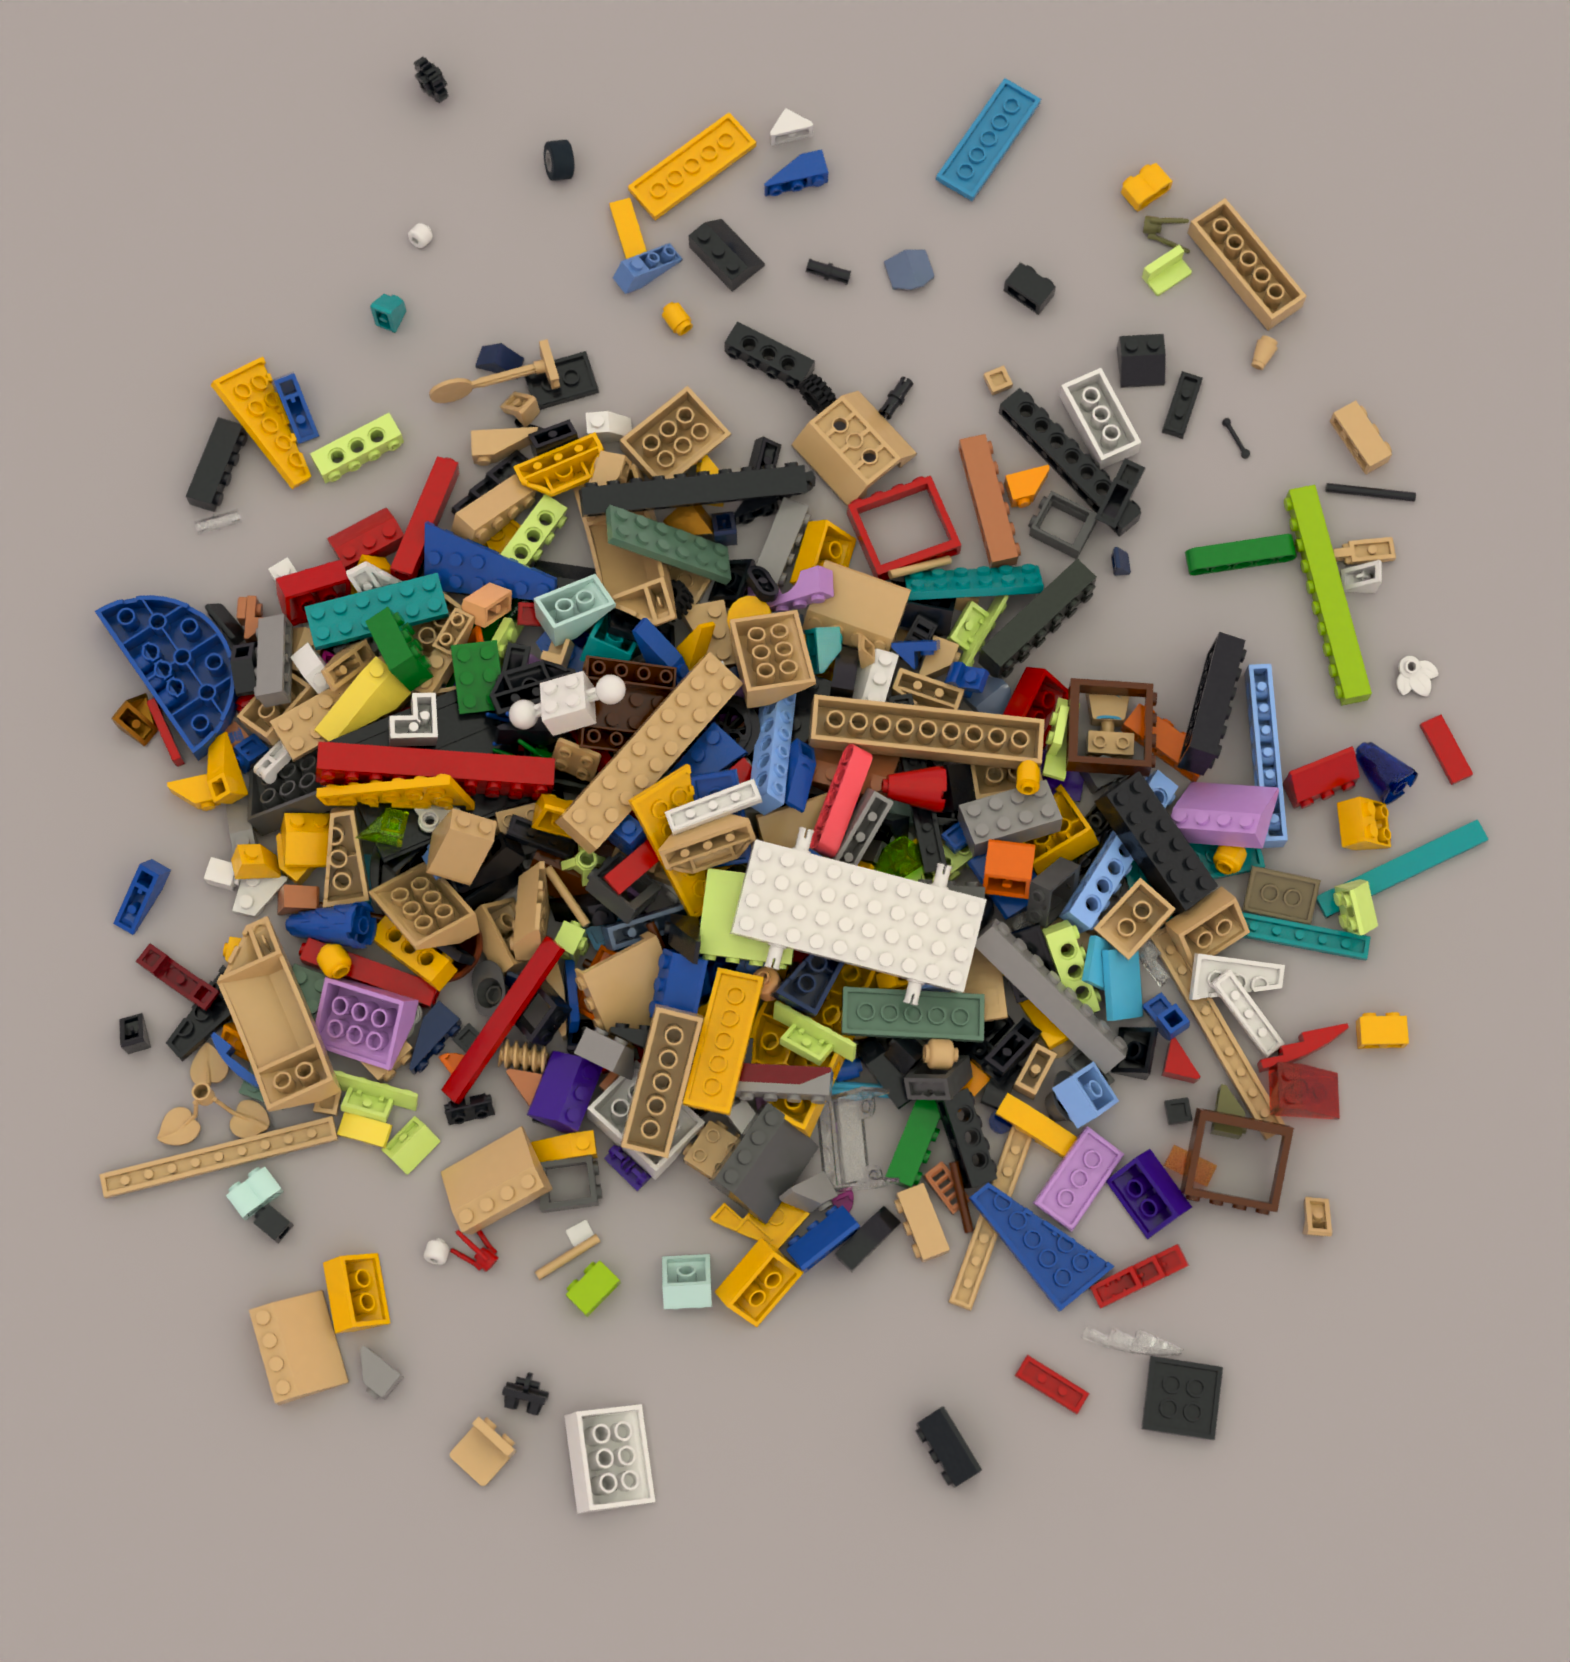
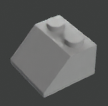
(607, 1053)

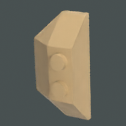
(707, 844)

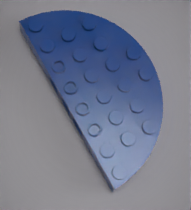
(179, 661)

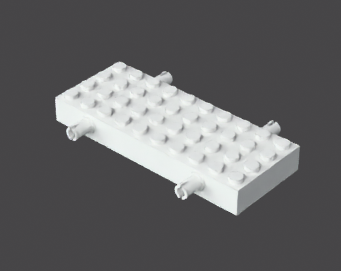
(858, 916)

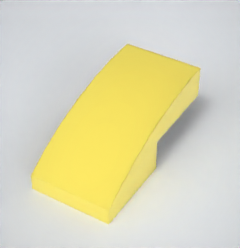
(364, 1130)

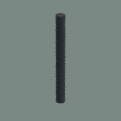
(1371, 492)

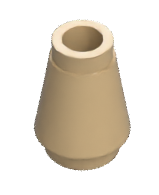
(1263, 352)

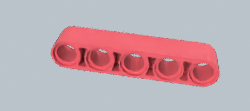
(840, 800)

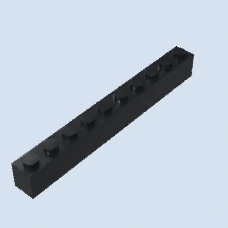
(694, 490)

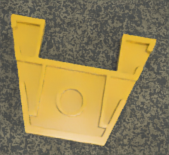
(777, 1230)

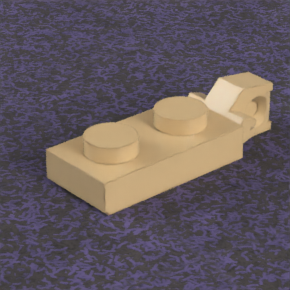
(1366, 551)

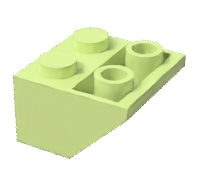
(1355, 907)

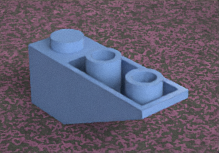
(645, 267)

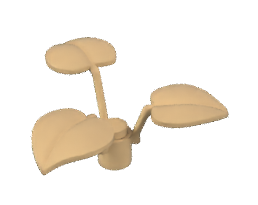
(208, 1067)

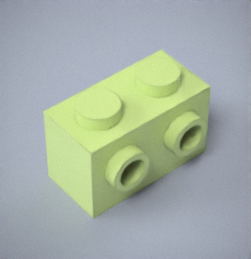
(573, 940)

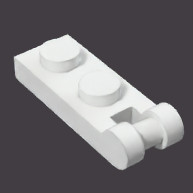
(272, 763)

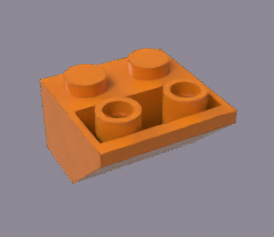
(1008, 868)

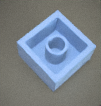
(1085, 1095)

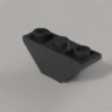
(242, 665)

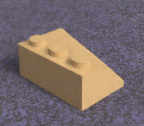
(531, 912)

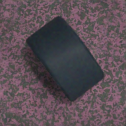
(559, 160)

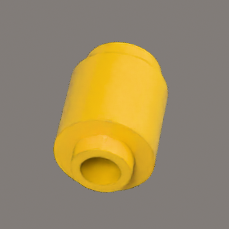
(677, 318)
(1028, 777)

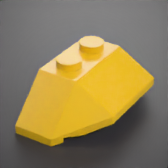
(561, 467)

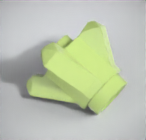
(583, 864)

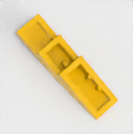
(1036, 1125)

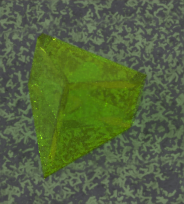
(387, 828)

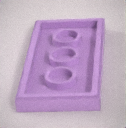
(1078, 1178)

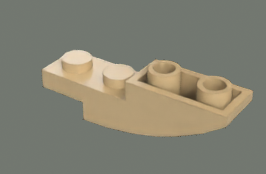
(454, 632)

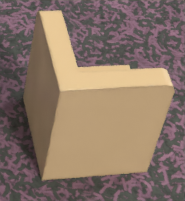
(560, 654)

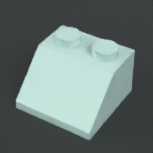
(686, 1281)

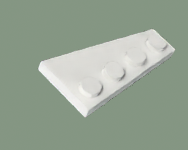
(1252, 975)

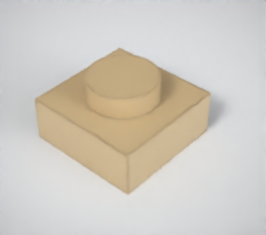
(998, 380)
(328, 1106)

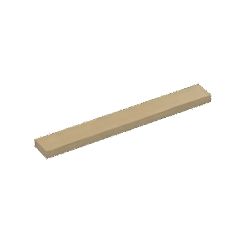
(984, 1236)

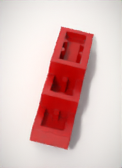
(1308, 1043)
(1139, 1276)

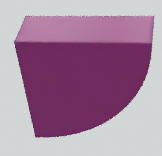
(845, 1199)

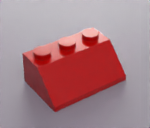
(372, 536)
(311, 587)
(1036, 696)
(1322, 778)

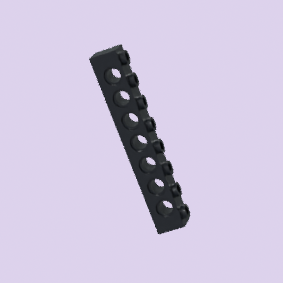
(1041, 442)

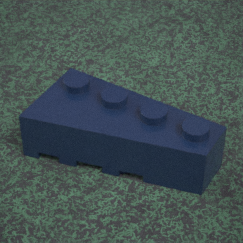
(808, 984)

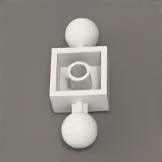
(567, 702)

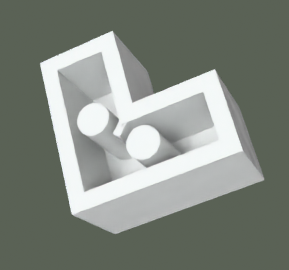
(417, 728)

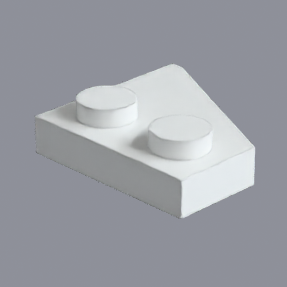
(368, 577)
(255, 894)

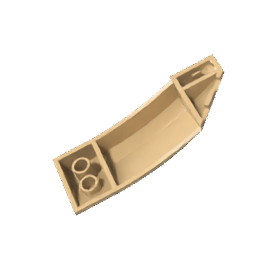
(633, 580)

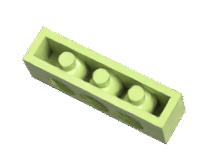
(361, 437)
(546, 510)
(1055, 938)

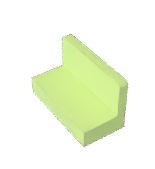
(1166, 271)
(411, 1145)

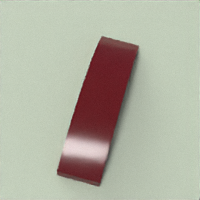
(177, 977)

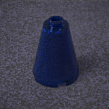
(1384, 772)

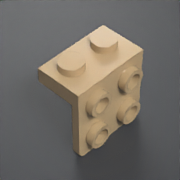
(576, 760)
(483, 1451)

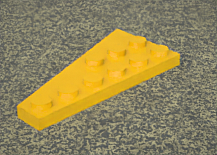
(262, 414)
(402, 793)
(650, 811)

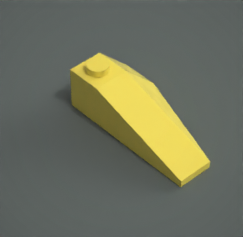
(365, 700)

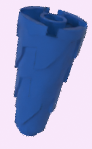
(340, 924)

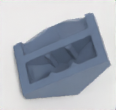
(909, 269)
(993, 699)

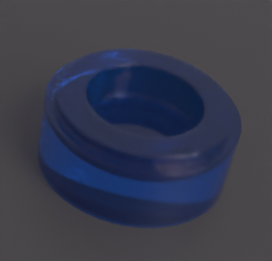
(998, 1124)

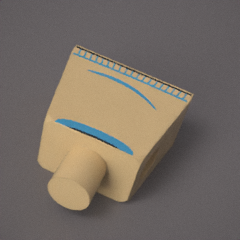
(1107, 710)

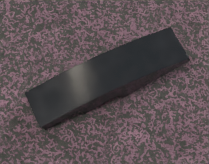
(493, 478)

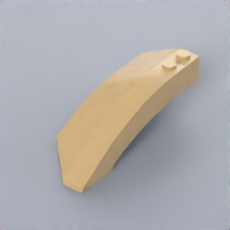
(275, 1022)

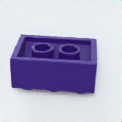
(564, 1091)
(1148, 1193)

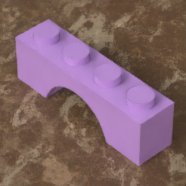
(811, 587)

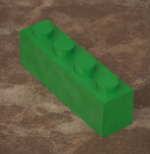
(914, 1143)

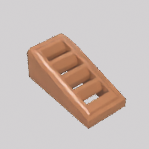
(940, 1192)

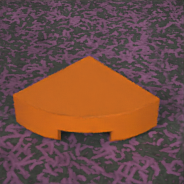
(451, 1060)

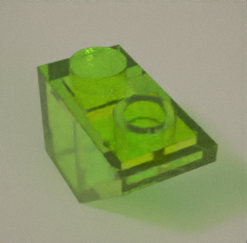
(899, 858)

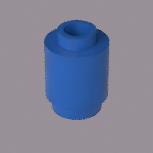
(849, 1070)

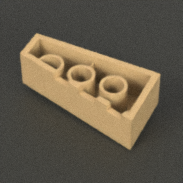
(493, 510)
(345, 862)

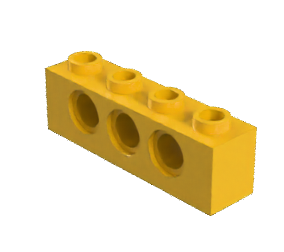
(435, 973)

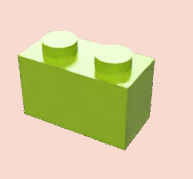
(592, 1287)

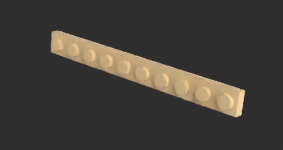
(1217, 1034)
(218, 1157)

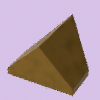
(691, 520)
(136, 719)

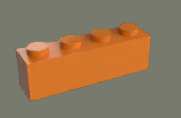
(1168, 739)

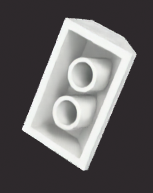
(875, 680)

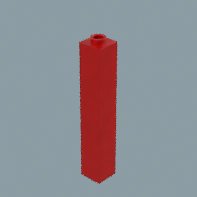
(429, 508)
(376, 975)

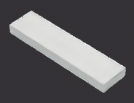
(713, 806)
(1247, 1013)

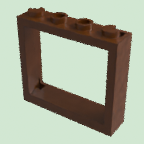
(1110, 765)
(1237, 1202)

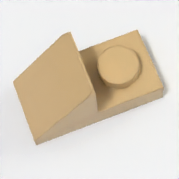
(522, 406)
(1317, 1217)

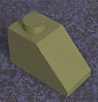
(1227, 1104)

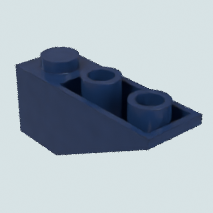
(435, 1029)

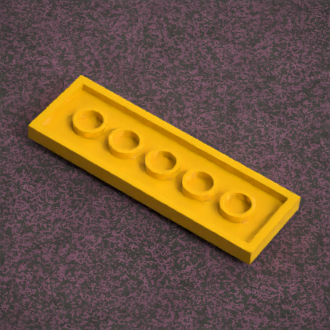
(692, 166)
(723, 1041)

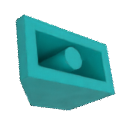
(388, 312)
(823, 646)

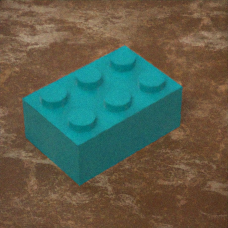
(607, 645)

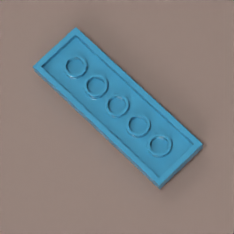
(988, 139)

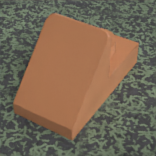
(254, 610)

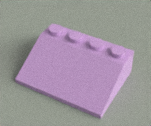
(1225, 814)
(364, 1021)

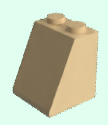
(460, 846)

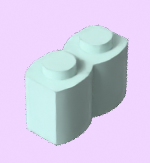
(254, 1192)

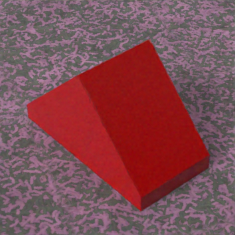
(1178, 1065)

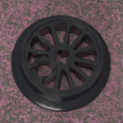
(751, 730)

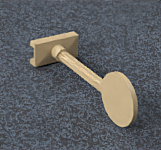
(458, 388)

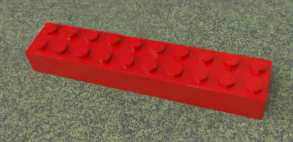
(473, 771)

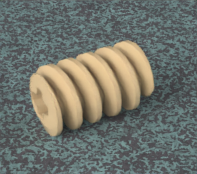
(523, 1056)

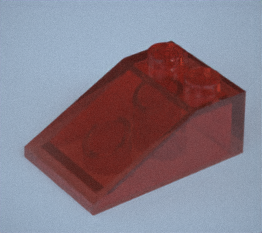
(1303, 1091)

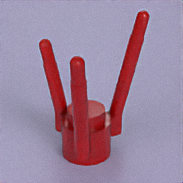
(485, 1257)

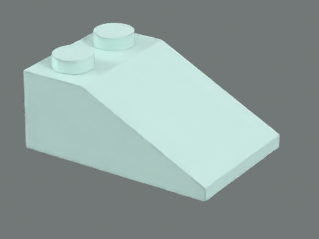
(572, 608)

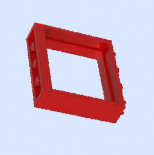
(898, 492)

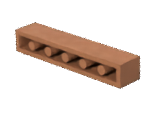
(988, 501)

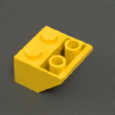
(1363, 824)

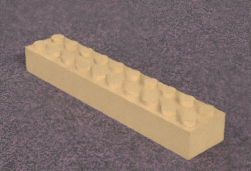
(925, 732)
(649, 752)

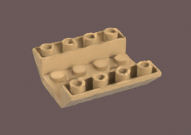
(839, 454)

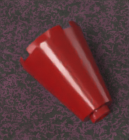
(918, 787)

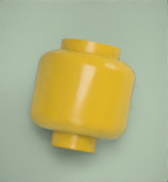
(1229, 859)
(334, 961)

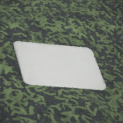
(579, 1233)

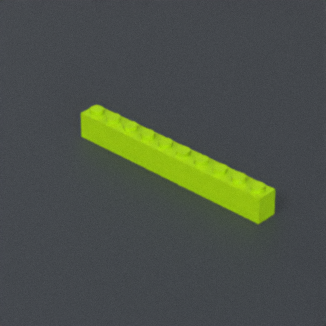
(1327, 595)

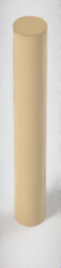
(918, 567)
(567, 896)
(568, 1256)

